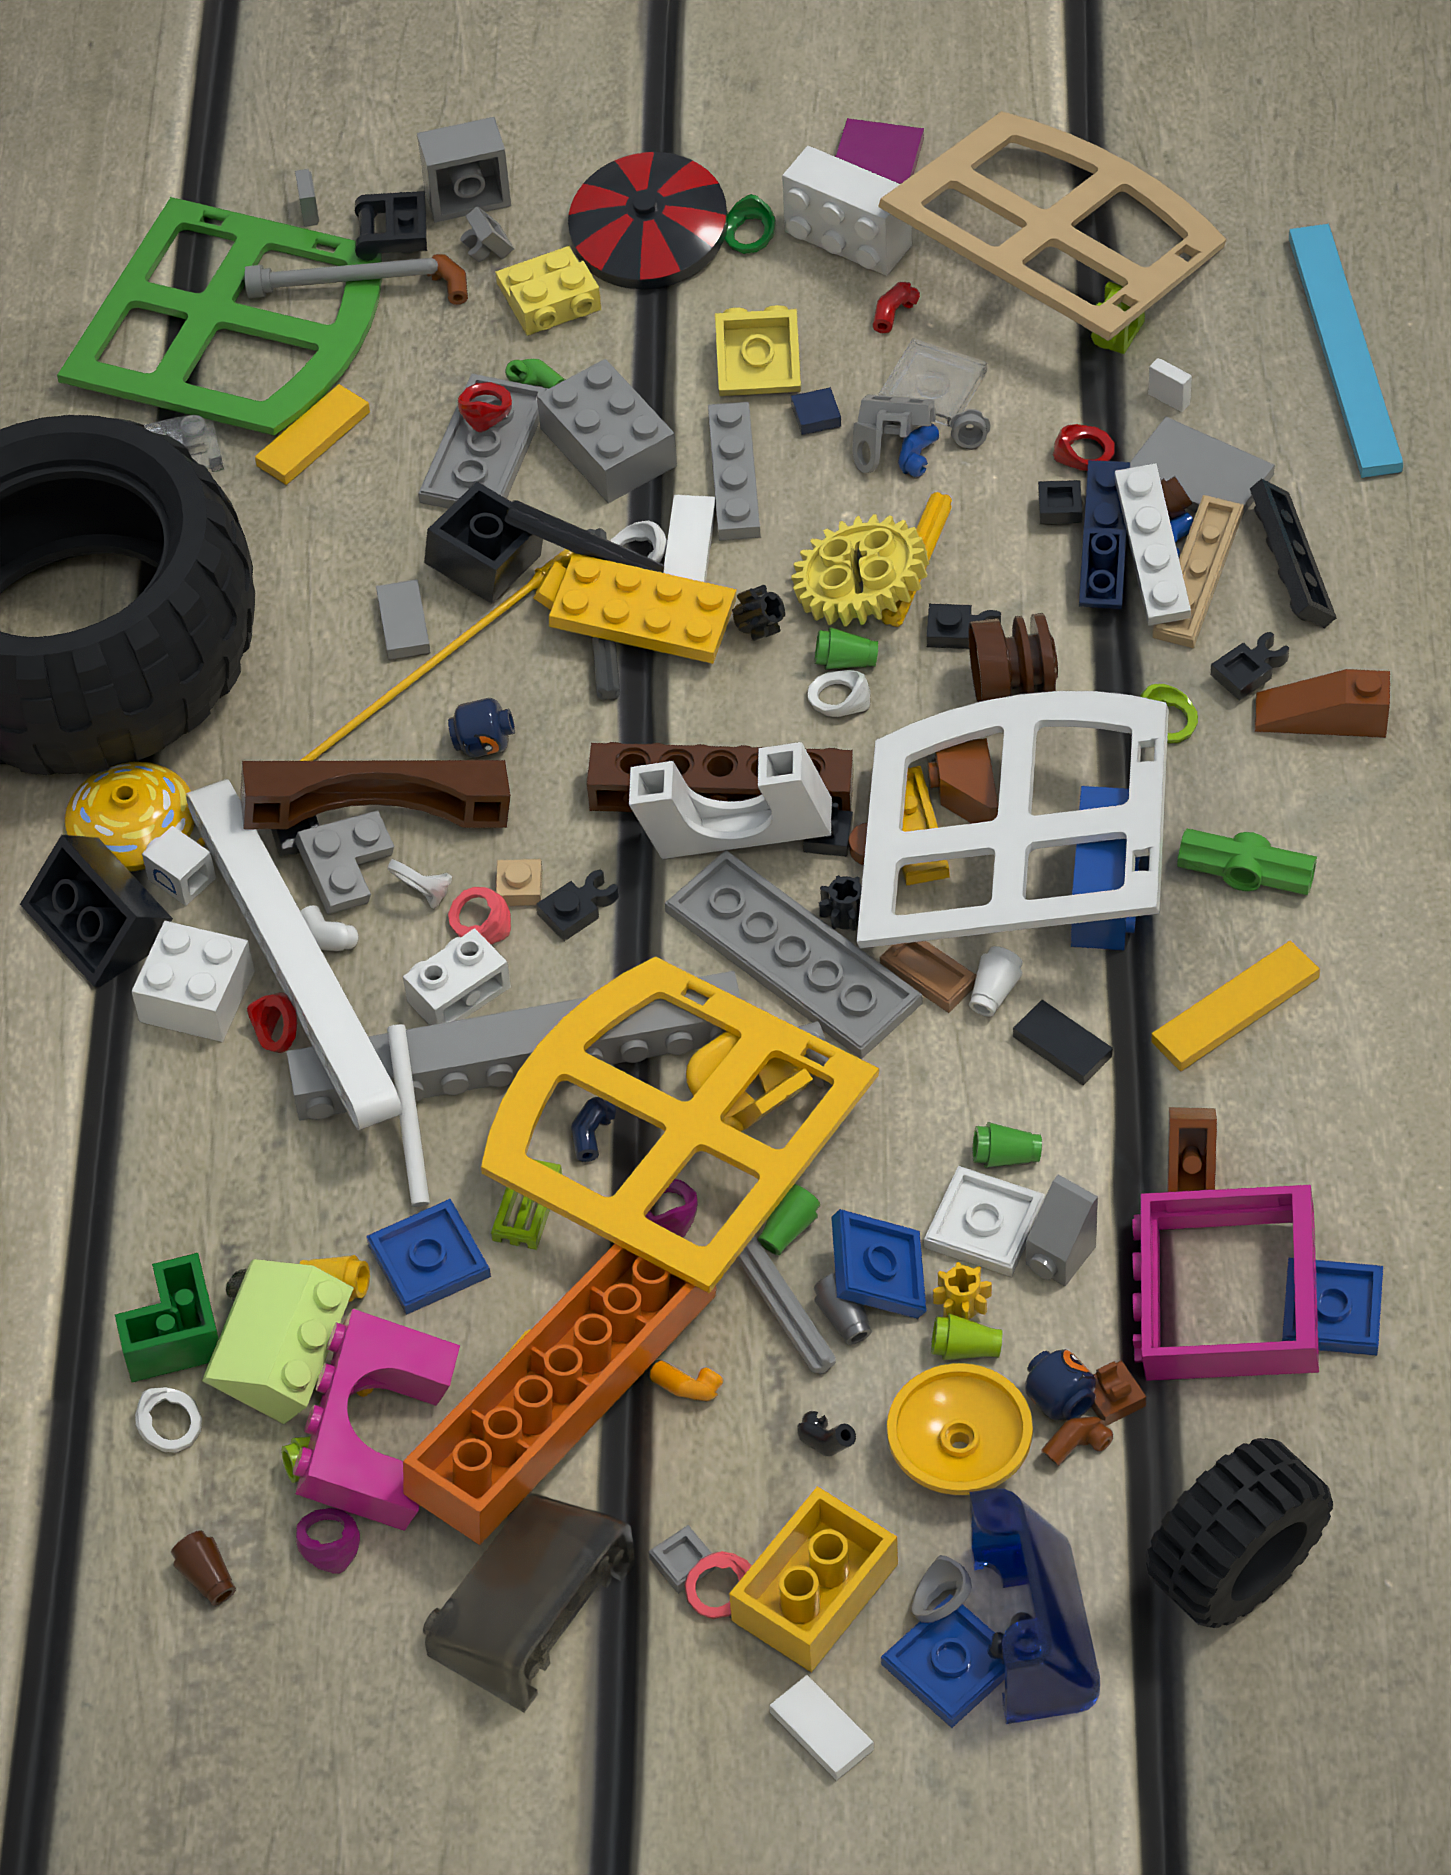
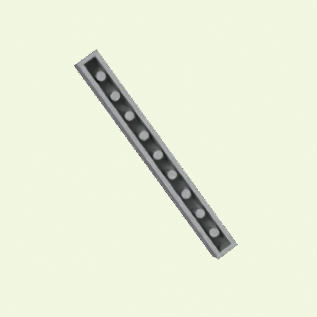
(495, 1046)

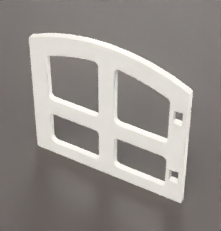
(1014, 829)

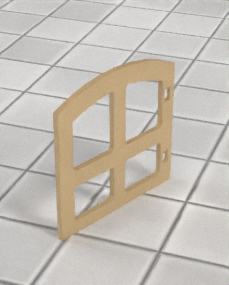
(1056, 224)

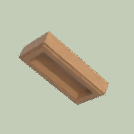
(930, 972)

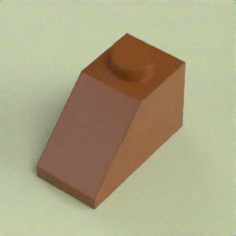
(965, 780)
(1191, 1149)

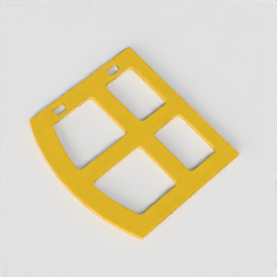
(687, 1125)

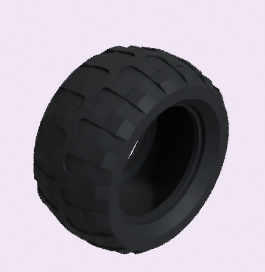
(166, 657)

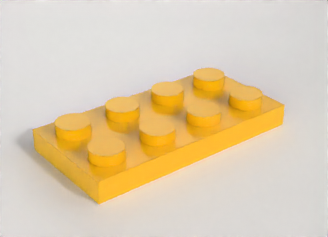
(642, 608)

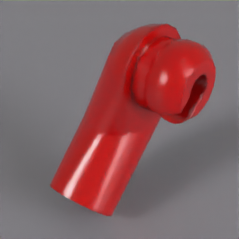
(888, 303)

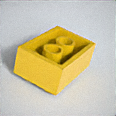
(814, 1579)

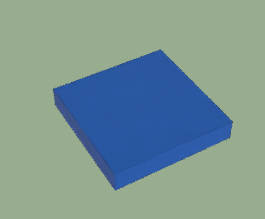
(428, 1256)
(878, 1264)
(1346, 1306)
(947, 1663)

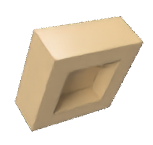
(519, 881)

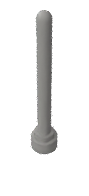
(263, 281)

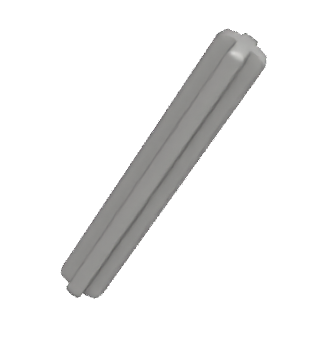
(786, 1308)

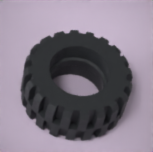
(1239, 1532)

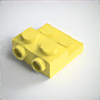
(549, 290)
(757, 351)

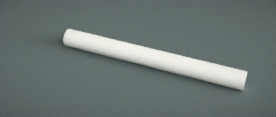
(409, 1117)

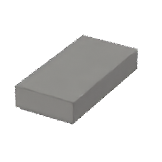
(403, 619)

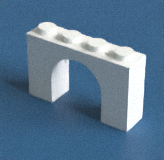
(685, 823)

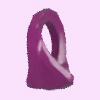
(680, 1218)
(332, 1556)

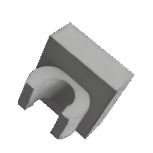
(486, 235)

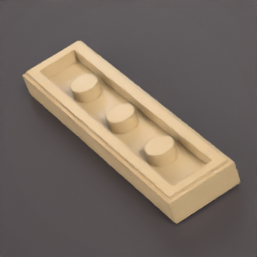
(1202, 565)

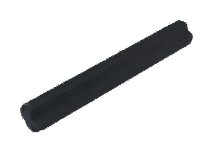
(574, 538)

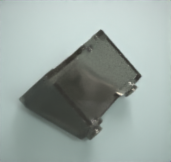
(526, 1594)

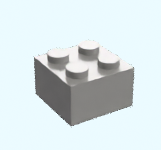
(464, 169)

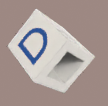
(178, 865)

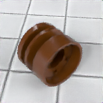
(1012, 661)

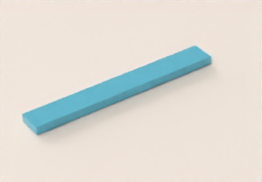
(1345, 351)

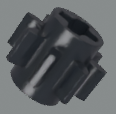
(758, 612)
(841, 902)

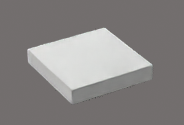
(984, 1221)

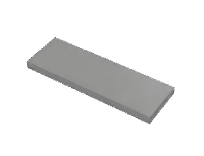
(794, 954)

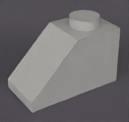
(1062, 1231)

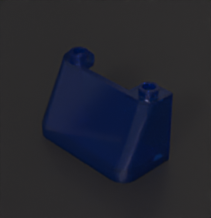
(1050, 1657)

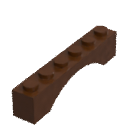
(457, 790)

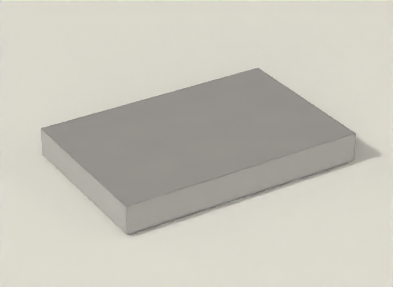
(1202, 464)

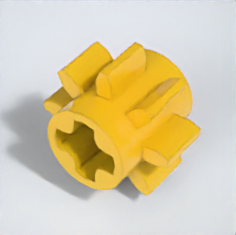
(962, 1291)

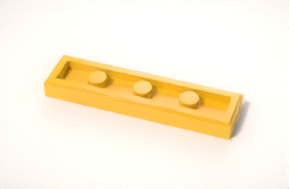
(1235, 1005)

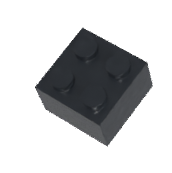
(478, 546)

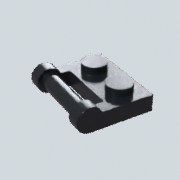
(404, 224)

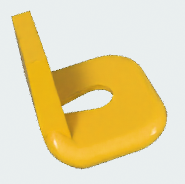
(778, 1078)

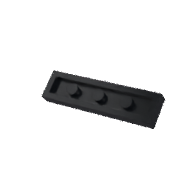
(1292, 554)

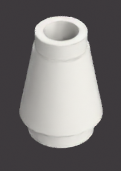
(995, 979)

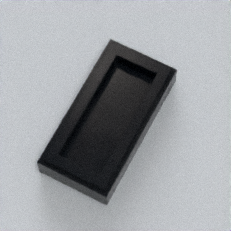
(1062, 1042)

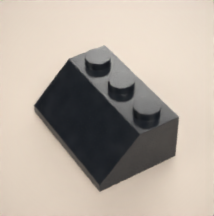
(94, 908)

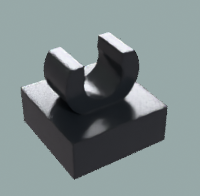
(838, 842)

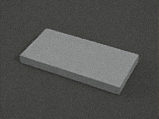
(483, 457)

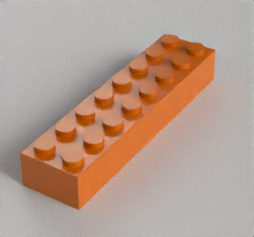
(549, 1391)

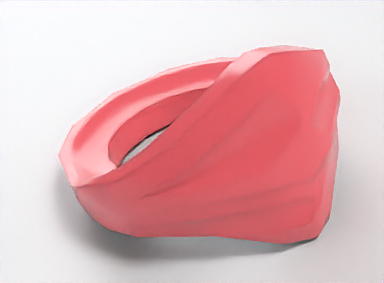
(498, 923)
(720, 1560)

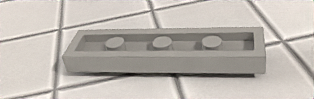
(734, 471)

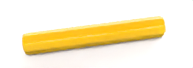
(929, 529)

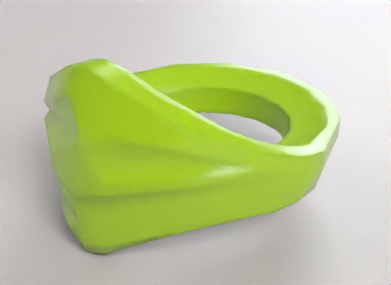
(1176, 698)

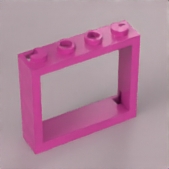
(1220, 1209)

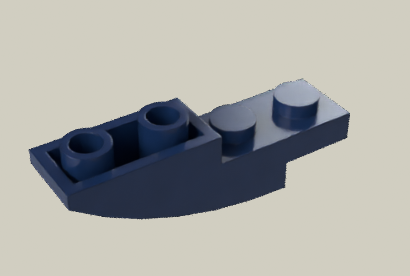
(1103, 539)

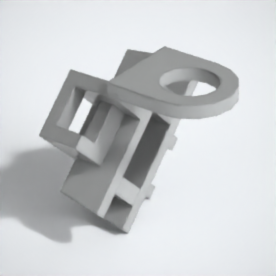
(890, 416)

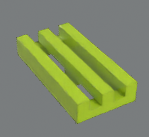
(518, 1233)

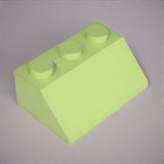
(277, 1337)

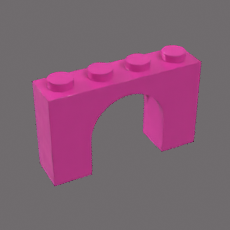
(337, 1463)

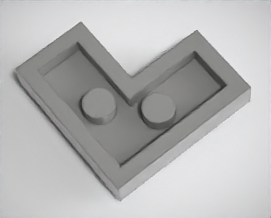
(334, 855)

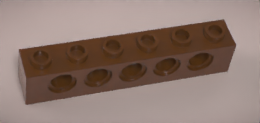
(710, 771)

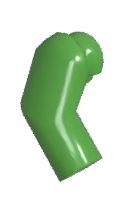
(533, 373)

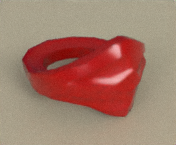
(481, 414)
(1064, 453)
(264, 1016)

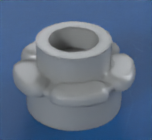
(972, 436)

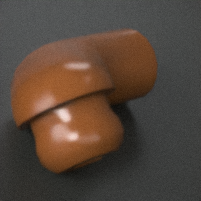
(455, 278)
(1077, 1432)

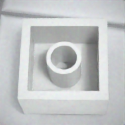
(193, 981)

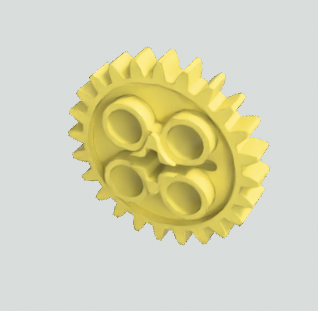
(831, 572)

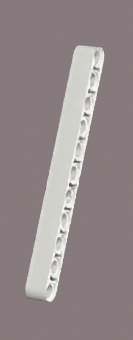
(294, 957)

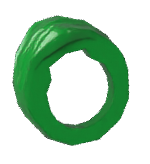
(750, 208)

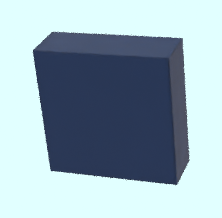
(816, 411)

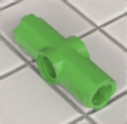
(1247, 861)

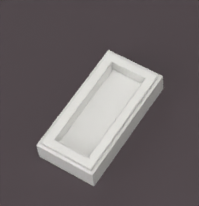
(821, 1727)

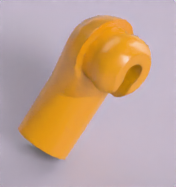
(683, 1385)

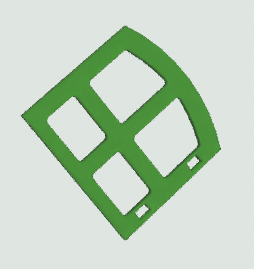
(217, 310)

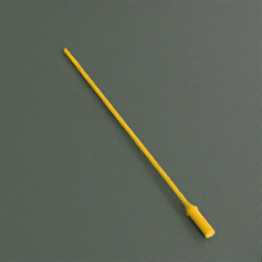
(562, 558)

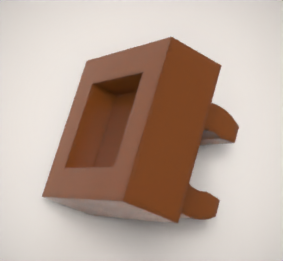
(1116, 1393)

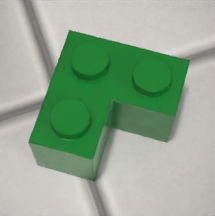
(173, 1332)

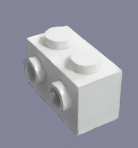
(457, 980)

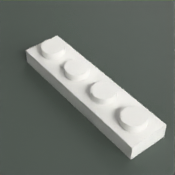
(1152, 544)

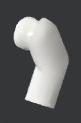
(329, 935)

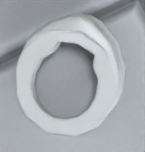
(641, 532)
(857, 700)
(432, 887)
(144, 1420)

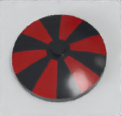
(648, 220)

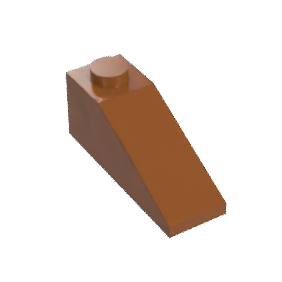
(1331, 704)

